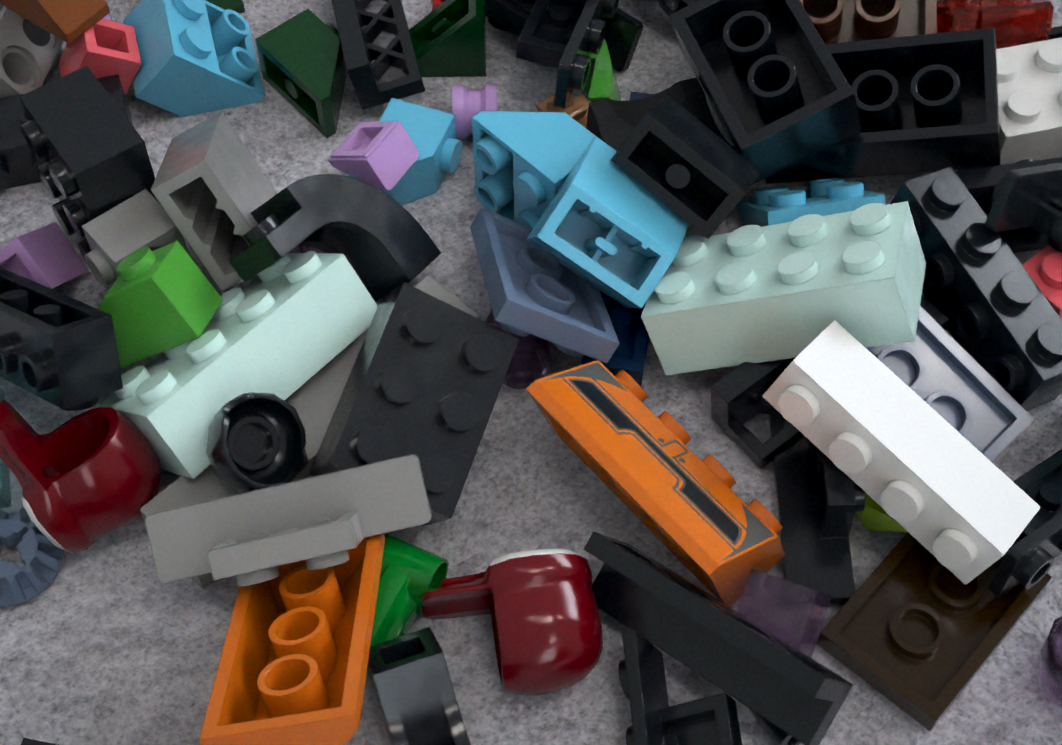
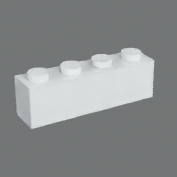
(902, 453)

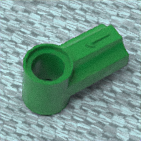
(403, 578)

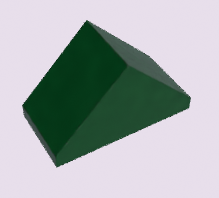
(452, 40)

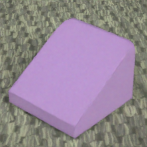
(376, 153)

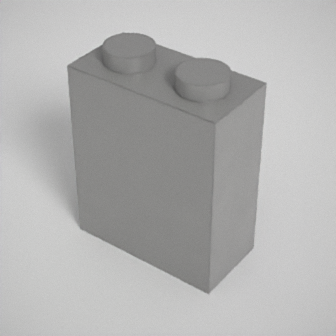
(209, 193)

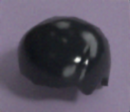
(256, 442)

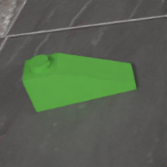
(158, 302)

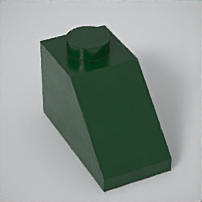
(306, 68)

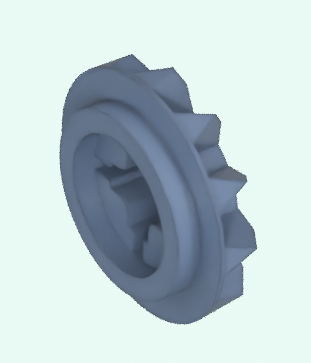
(39, 555)

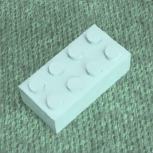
(782, 284)
(256, 342)

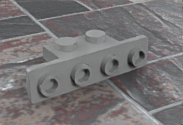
(288, 523)

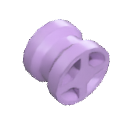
(468, 103)

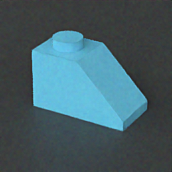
(437, 146)

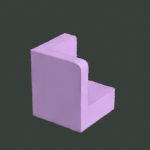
(43, 257)

